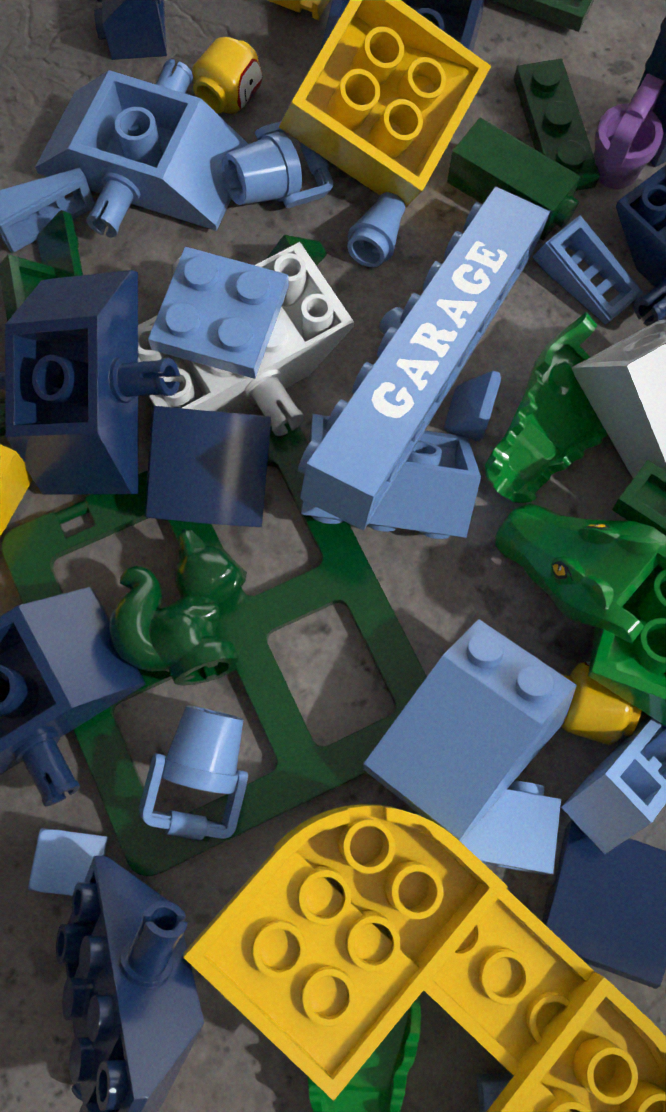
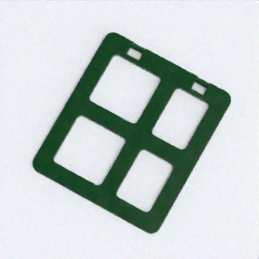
(246, 621)

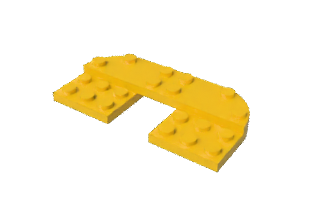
(387, 904)

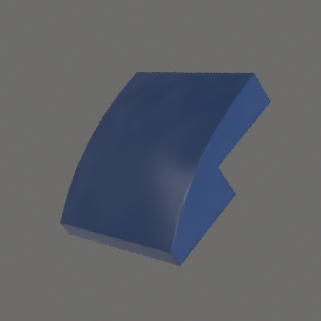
(207, 466)
(611, 906)

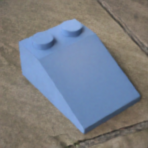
(471, 729)

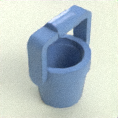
(273, 170)
(204, 759)

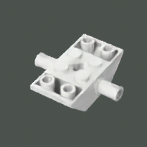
(303, 336)

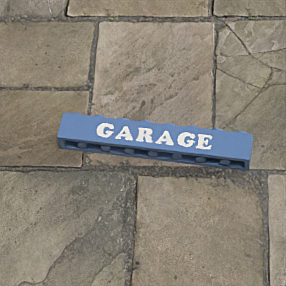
(420, 360)

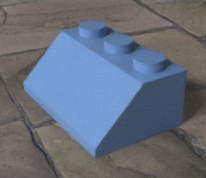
(430, 492)

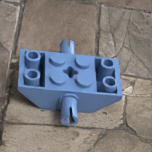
(144, 148)

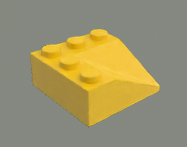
(385, 96)

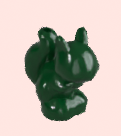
(183, 633)

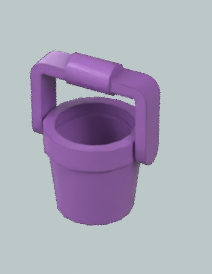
(628, 136)

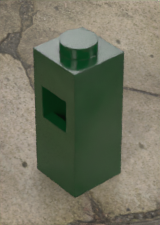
(496, 159)

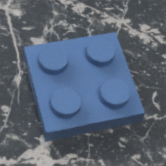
(219, 312)

